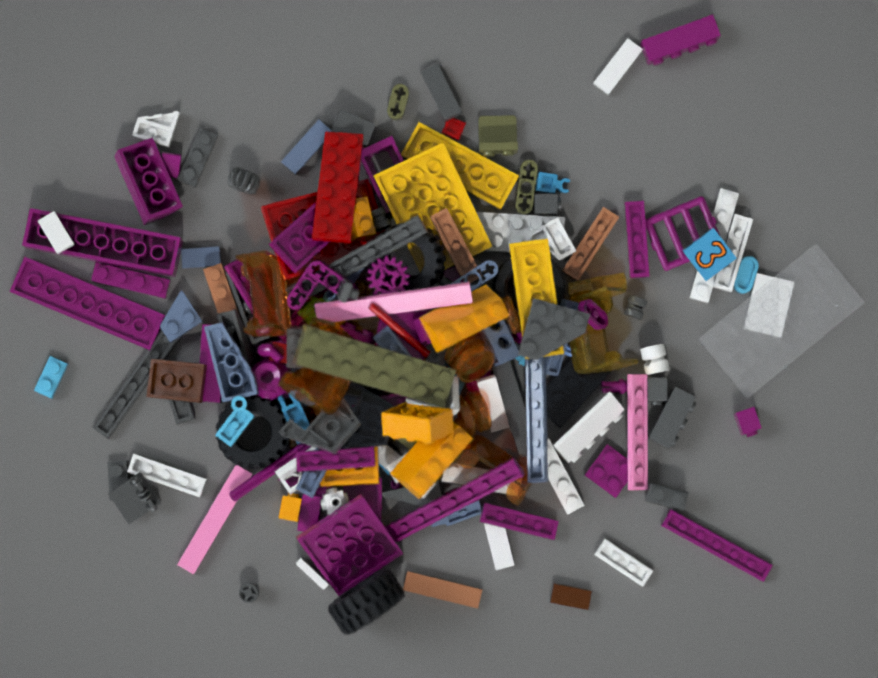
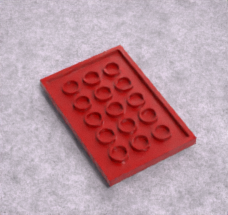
(283, 213)

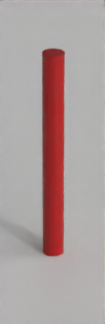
(399, 330)

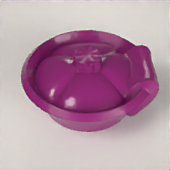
(267, 377)

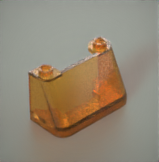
(493, 456)

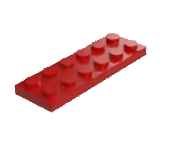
(338, 187)

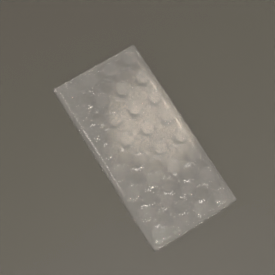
(781, 321)

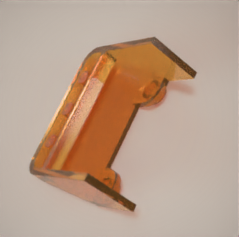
(268, 294)

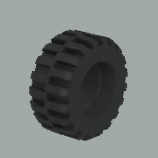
(433, 264)
(275, 447)
(366, 601)

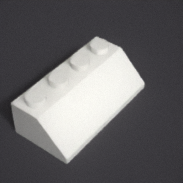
(588, 427)

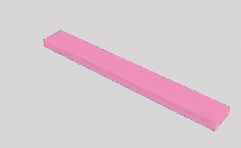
(395, 302)

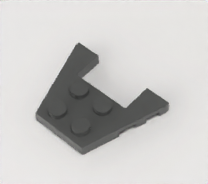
(326, 431)

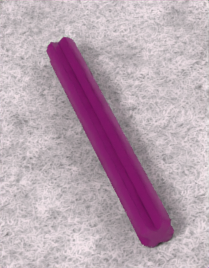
(266, 473)

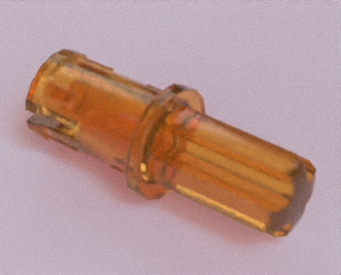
(513, 320)

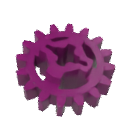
(384, 268)

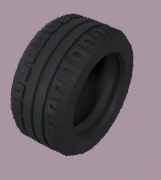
(505, 272)

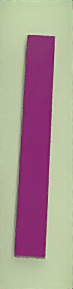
(455, 500)

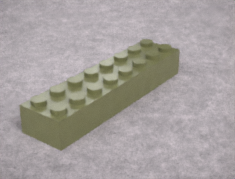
(374, 366)

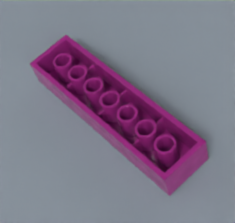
(109, 244)

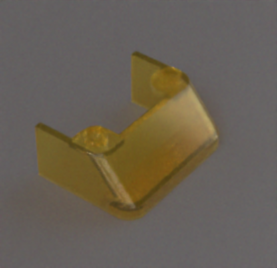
(591, 350)

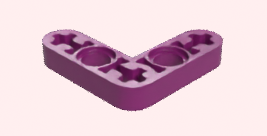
(315, 279)

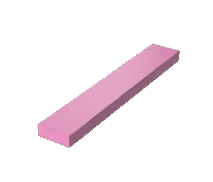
(637, 431)
(213, 522)

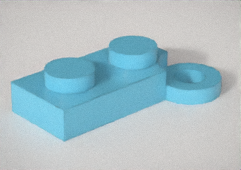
(235, 423)

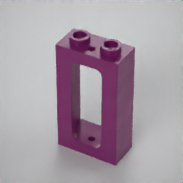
(384, 145)

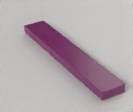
(716, 545)

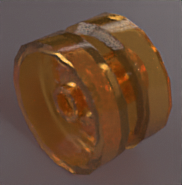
(470, 358)
(473, 413)

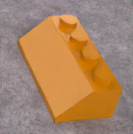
(456, 322)
(427, 462)

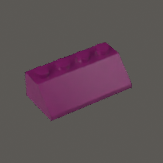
(148, 181)

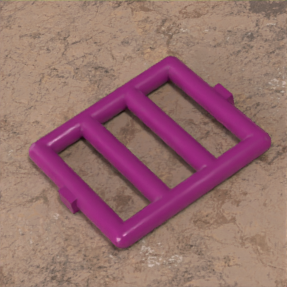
(666, 216)

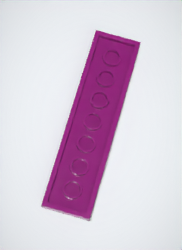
(87, 303)

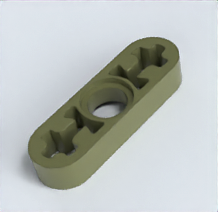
(533, 174)

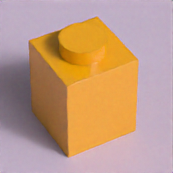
(290, 507)

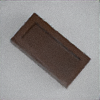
(570, 596)

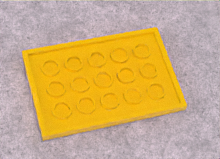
(425, 187)

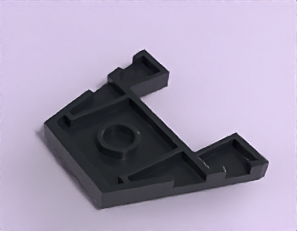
(370, 417)

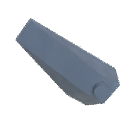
(230, 366)

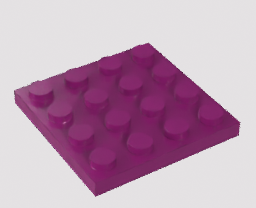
(349, 545)

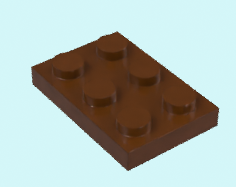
(176, 380)

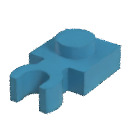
(548, 183)

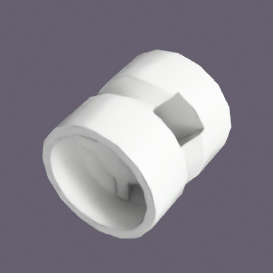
(655, 359)

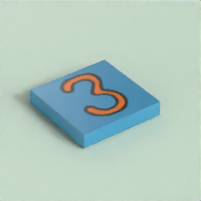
(709, 254)

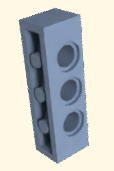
(491, 338)

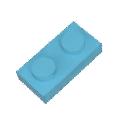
(51, 377)

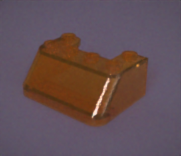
(316, 387)

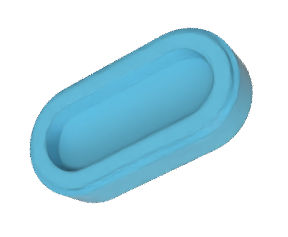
(746, 274)

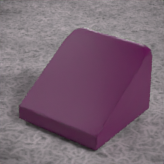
(172, 163)

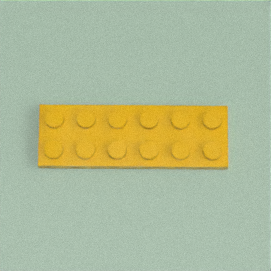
(478, 174)
(532, 278)

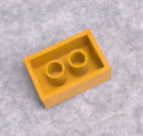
(417, 422)

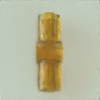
(584, 286)

